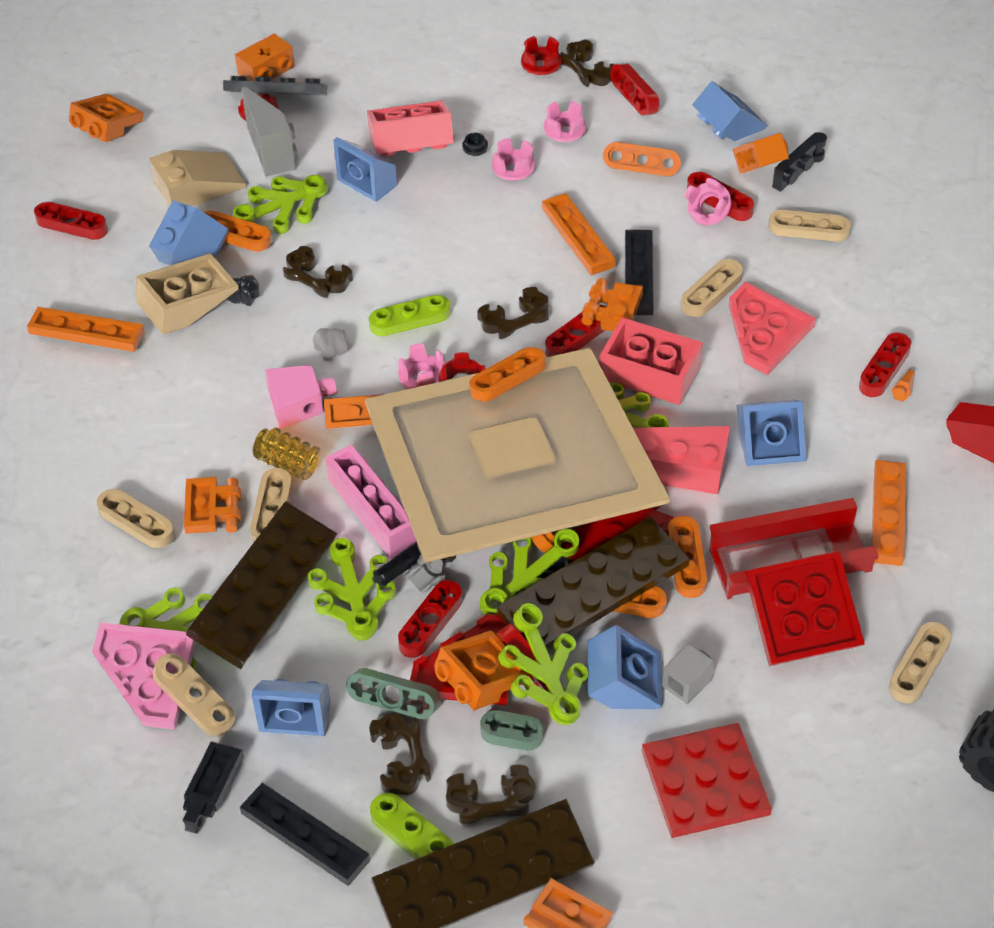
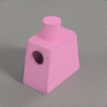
(297, 393)

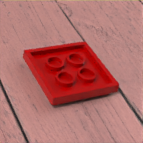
(804, 608)
(705, 780)

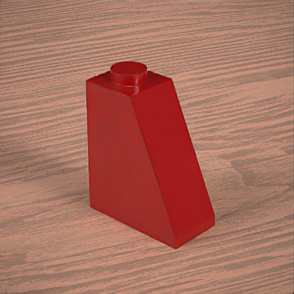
(973, 428)

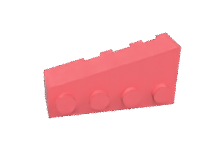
(687, 455)

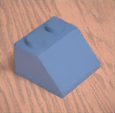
(727, 113)
(363, 170)
(187, 235)
(772, 432)
(624, 671)
(291, 707)

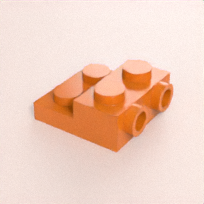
(103, 116)
(475, 671)

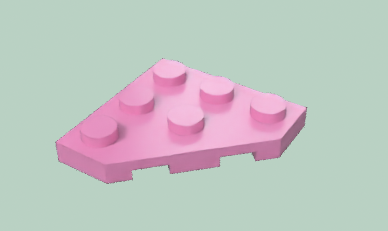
(129, 660)

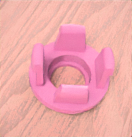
(572, 118)
(507, 155)
(697, 196)
(420, 361)

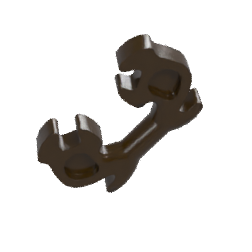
(583, 51)
(304, 259)
(531, 301)
(404, 779)
(519, 788)

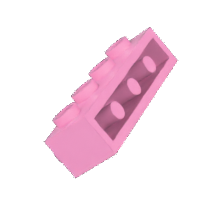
(370, 500)

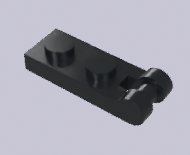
(799, 161)

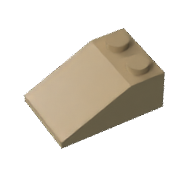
(194, 176)
(183, 292)

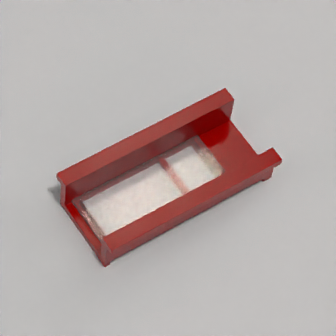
(787, 537)

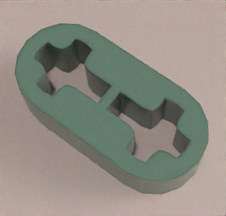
(511, 730)

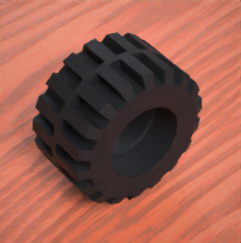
(978, 751)

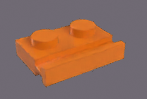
(565, 908)

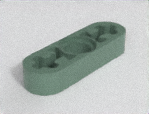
(407, 688)

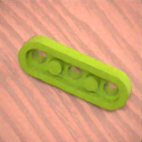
(409, 315)
(399, 818)

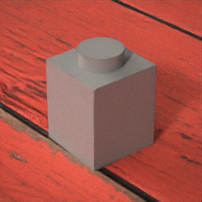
(688, 673)

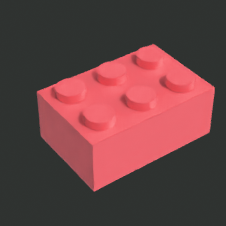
(410, 127)
(651, 360)

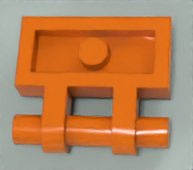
(621, 302)
(201, 505)

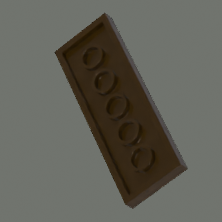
(600, 581)
(261, 585)
(484, 870)

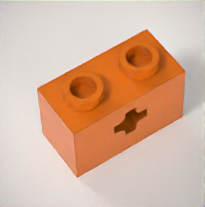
(265, 58)
(761, 153)

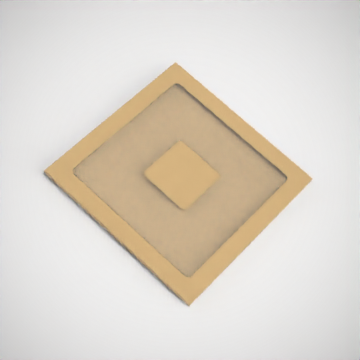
(513, 465)

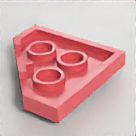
(766, 327)

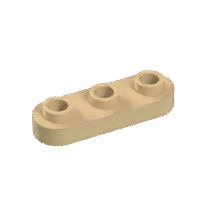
(809, 225)
(711, 288)
(270, 498)
(131, 510)
(922, 653)
(200, 708)

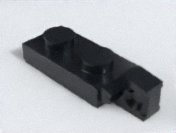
(210, 784)

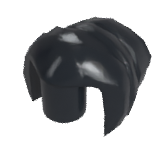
(247, 289)

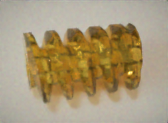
(286, 452)

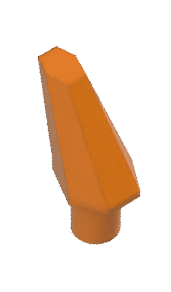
(903, 388)

